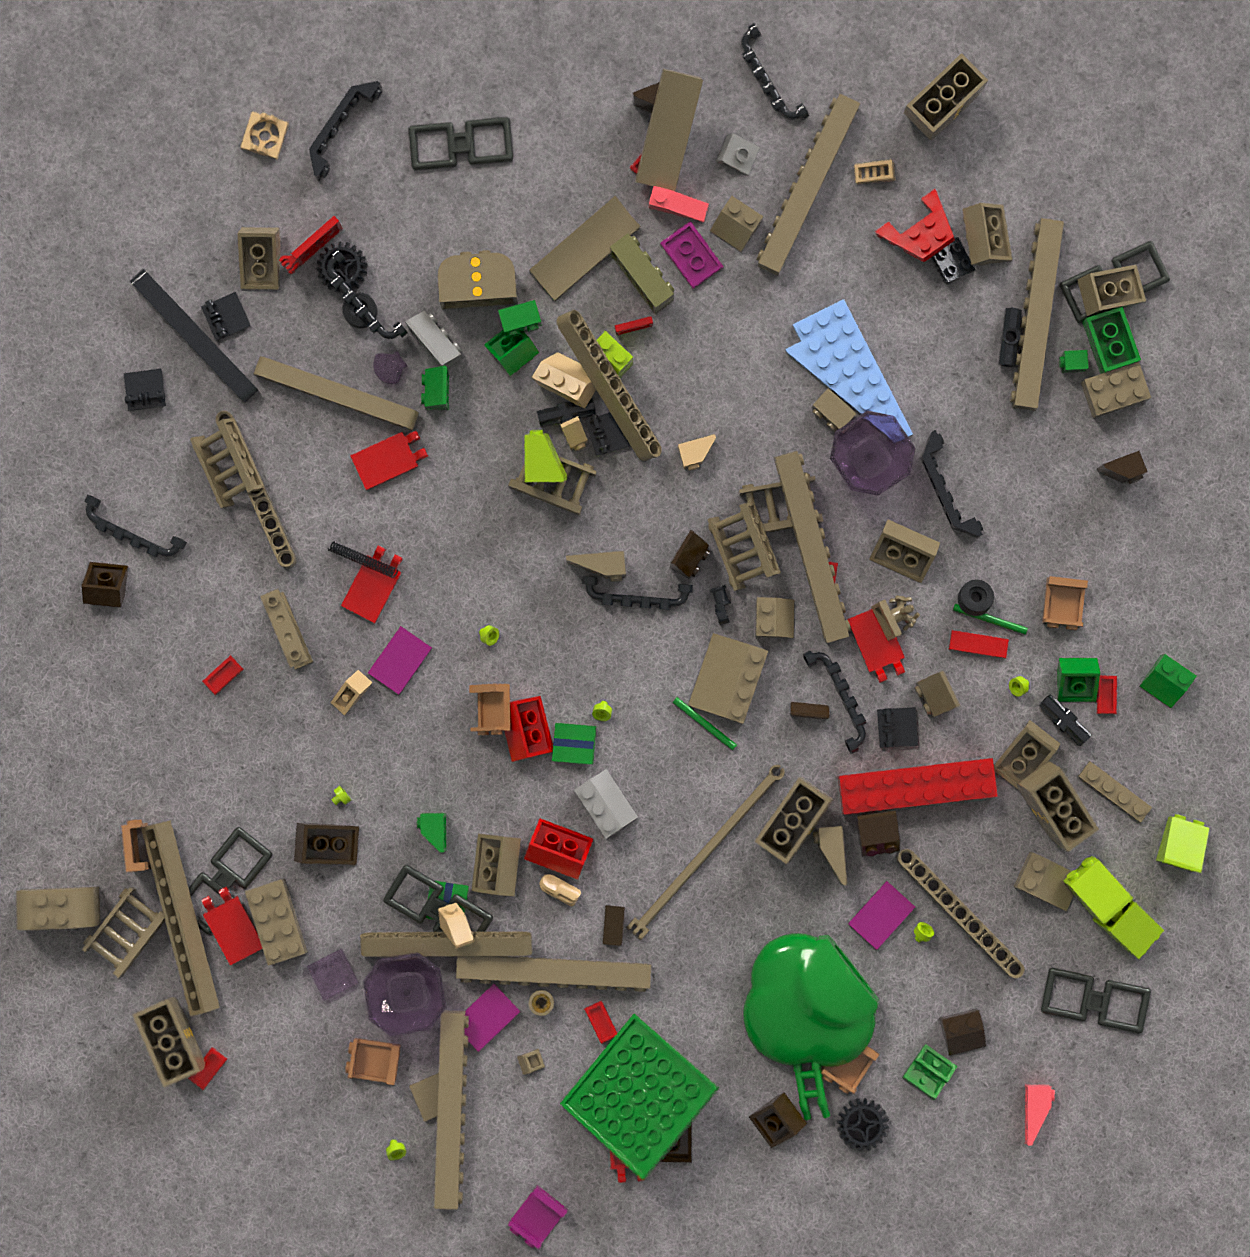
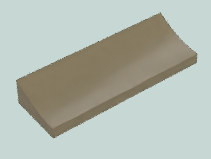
(669, 129)
(583, 248)

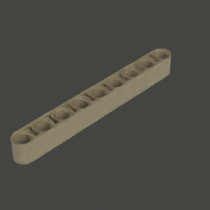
(609, 385)
(336, 392)
(268, 515)
(968, 917)
(438, 944)

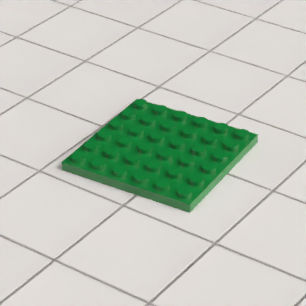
(639, 1096)

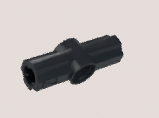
(1008, 349)
(564, 412)
(1065, 720)

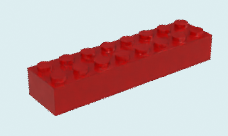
(917, 786)

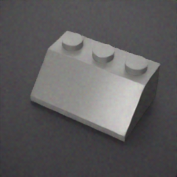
(434, 339)
(606, 803)

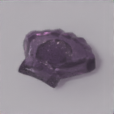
(389, 367)

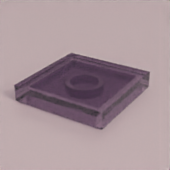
(332, 974)

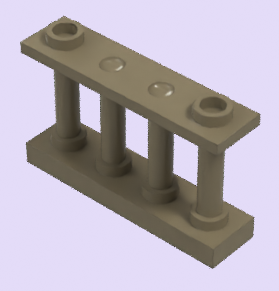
(243, 462)
(555, 497)
(774, 523)
(761, 545)
(286, 629)
(144, 934)

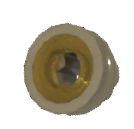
(535, 1008)

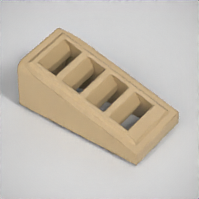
(890, 177)

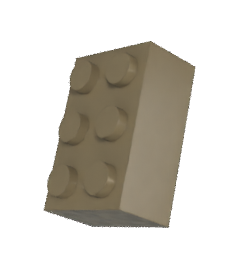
(1115, 390)

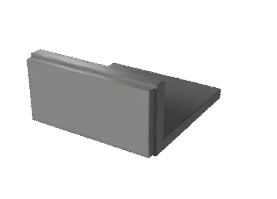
(738, 153)

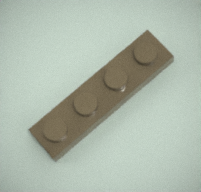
(1114, 791)

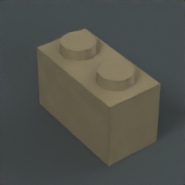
(833, 410)

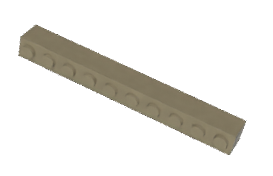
(808, 185)
(1038, 314)
(811, 546)
(180, 918)
(554, 971)
(450, 1110)

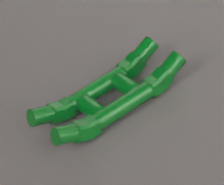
(805, 1095)

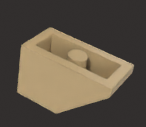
(574, 434)
(695, 451)
(351, 692)
(455, 925)

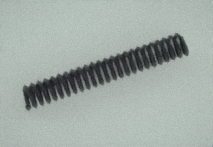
(363, 560)

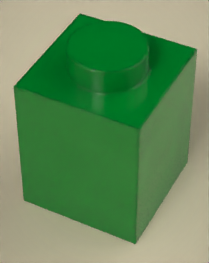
(1074, 361)

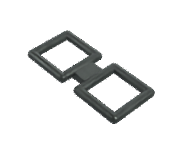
(460, 143)
(1116, 261)
(225, 876)
(433, 903)
(1096, 1000)

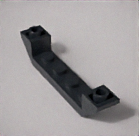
(369, 92)
(930, 464)

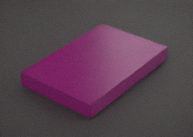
(691, 255)
(399, 660)
(881, 915)
(489, 1016)

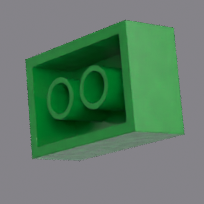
(1111, 340)

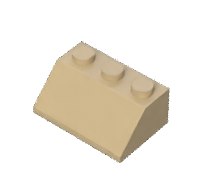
(565, 379)

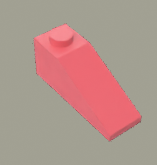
(677, 204)
(1037, 1106)

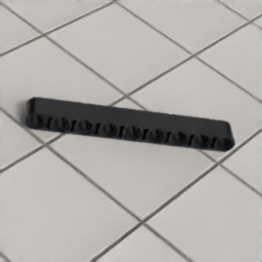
(194, 335)

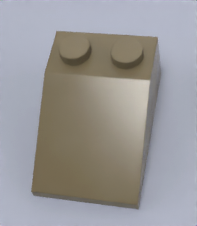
(259, 257)
(1111, 289)
(602, 564)
(936, 694)
(1026, 754)
(832, 848)
(1045, 881)

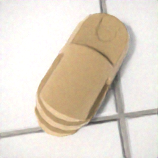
(559, 889)

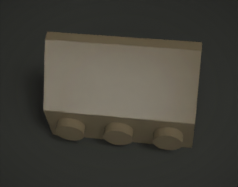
(987, 234)
(904, 551)
(496, 865)

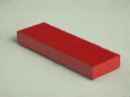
(978, 644)

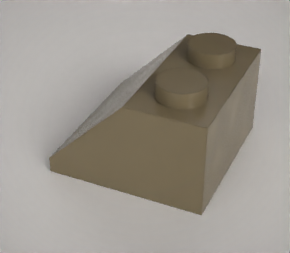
(736, 223)
(774, 617)

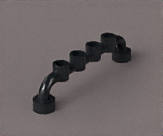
(759, 72)
(350, 297)
(121, 533)
(644, 601)
(849, 703)

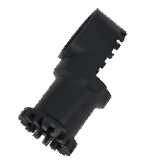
(721, 600)

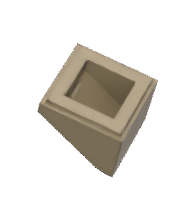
(530, 1061)

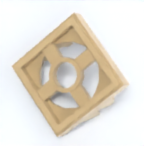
(256, 118)

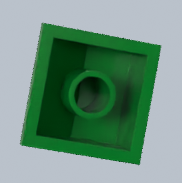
(520, 318)
(511, 351)
(436, 388)
(1077, 679)
(1167, 680)
(433, 828)

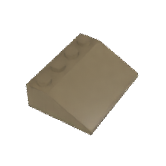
(728, 678)

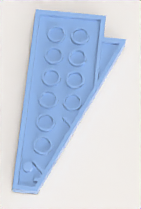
(843, 362)

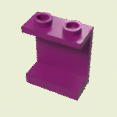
(537, 1217)

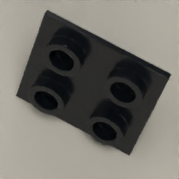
(953, 261)
(225, 316)
(144, 389)
(605, 434)
(897, 727)

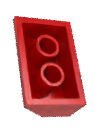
(529, 729)
(558, 848)

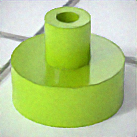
(489, 635)
(1019, 686)
(602, 711)
(340, 796)
(923, 932)
(395, 1150)

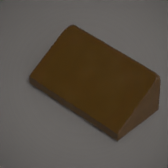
(809, 710)
(613, 925)

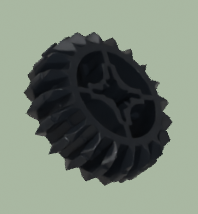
(349, 263)
(871, 1123)

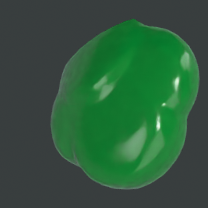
(808, 1003)

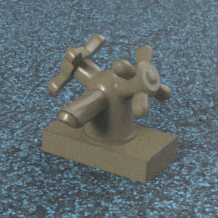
(889, 618)

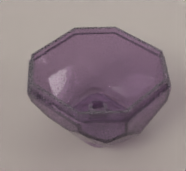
(874, 435)
(389, 1005)

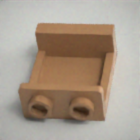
(1064, 602)
(492, 708)
(131, 848)
(373, 1060)
(850, 1074)

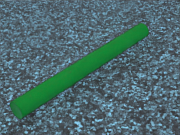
(994, 620)
(704, 723)

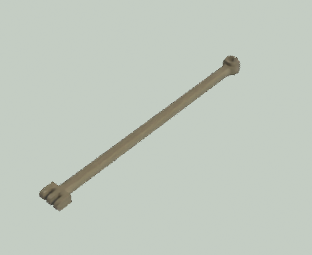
(704, 853)

